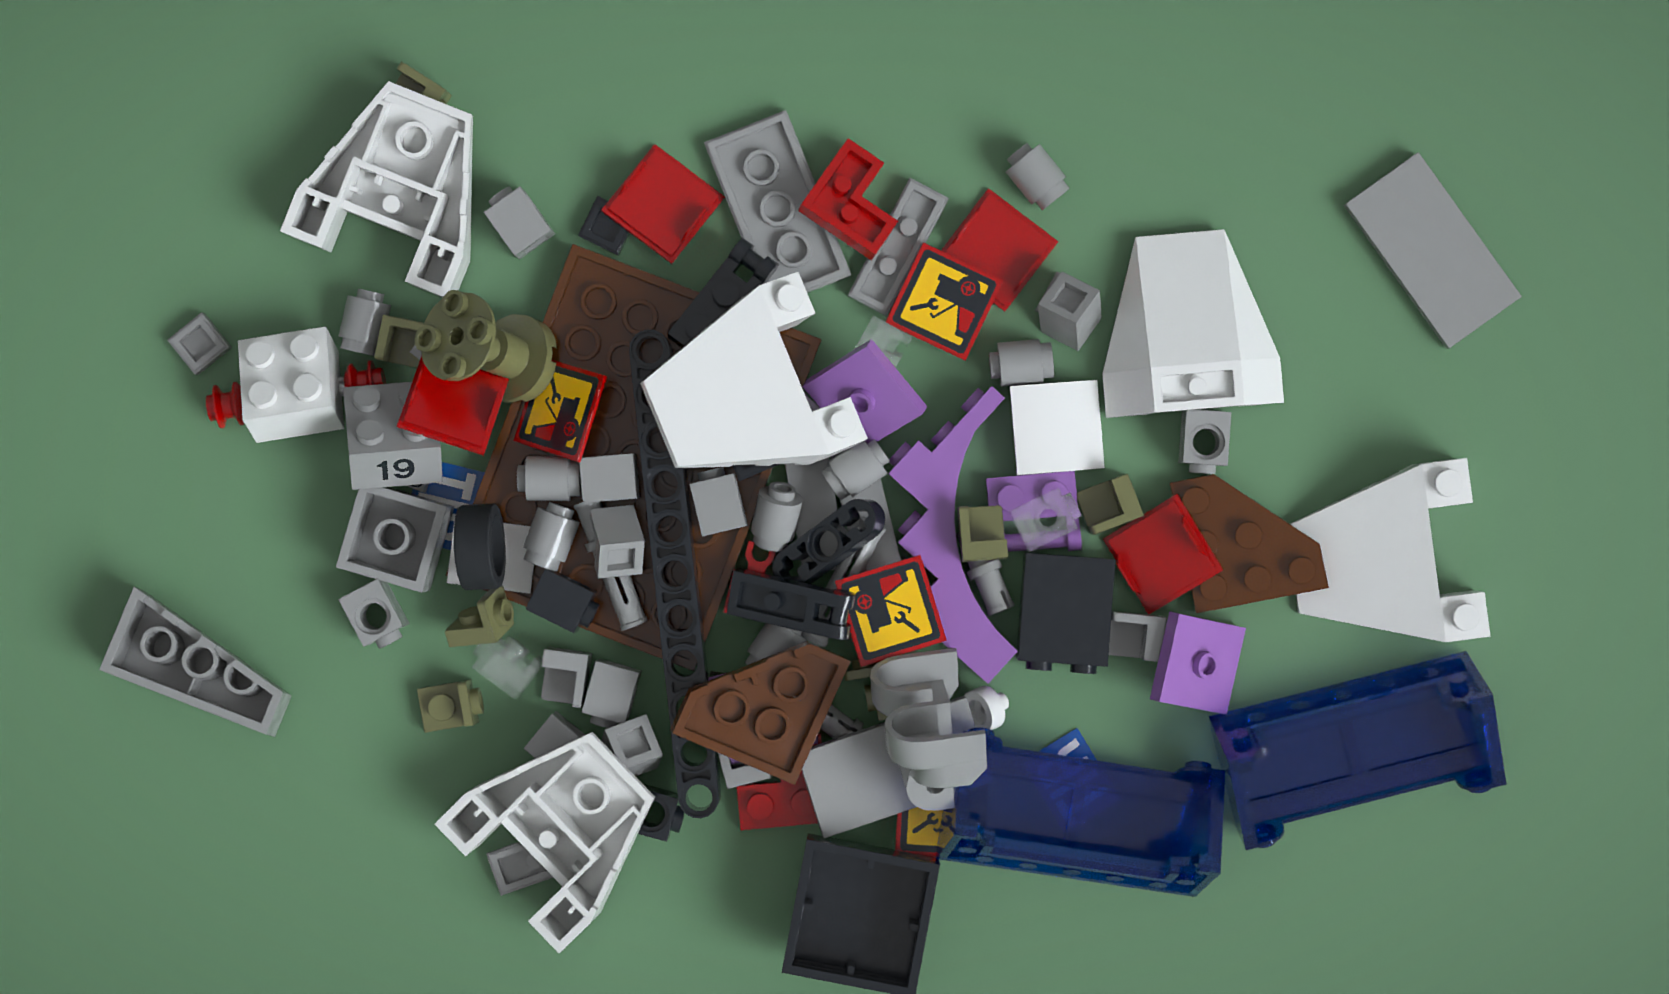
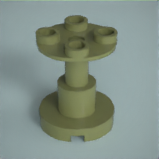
(464, 338)

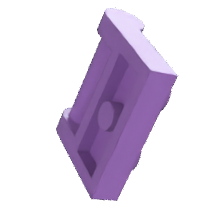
(1016, 490)

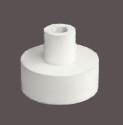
(987, 707)

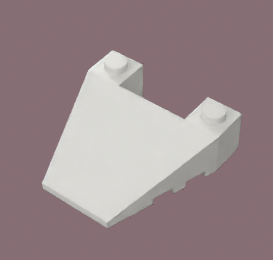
(401, 169)
(737, 395)
(1384, 559)
(572, 814)

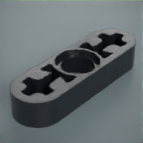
(847, 541)

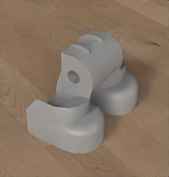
(918, 727)

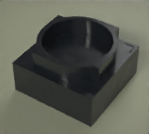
(861, 915)

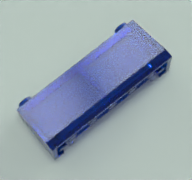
(1358, 744)
(1089, 820)

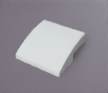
(1056, 427)

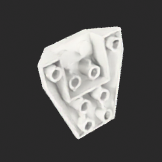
(1188, 331)

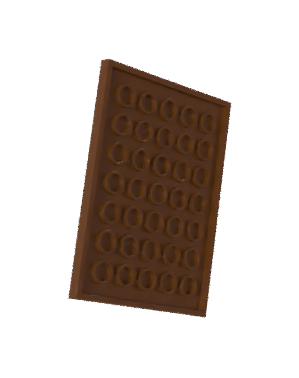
(594, 319)

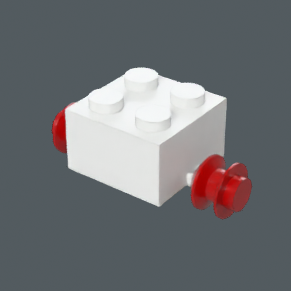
(289, 386)

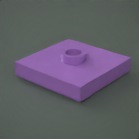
(875, 387)
(1197, 663)

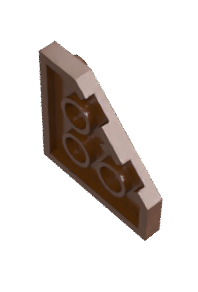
(1254, 546)
(766, 709)

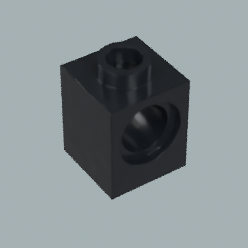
(563, 601)
(673, 815)

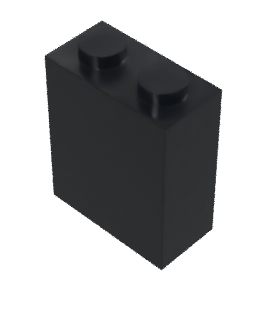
(1065, 612)

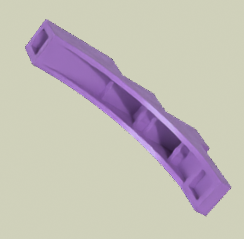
(933, 482)

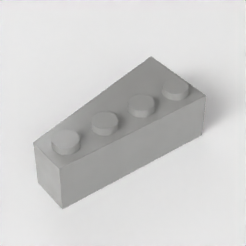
(182, 662)

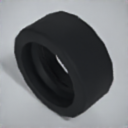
(479, 546)

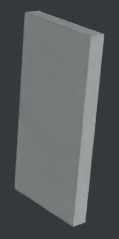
(764, 187)
(1432, 250)
(857, 781)

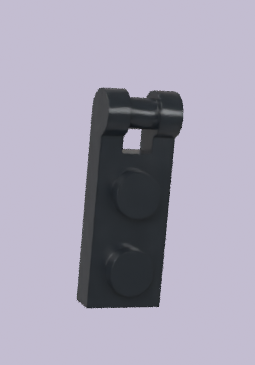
(722, 291)
(790, 603)

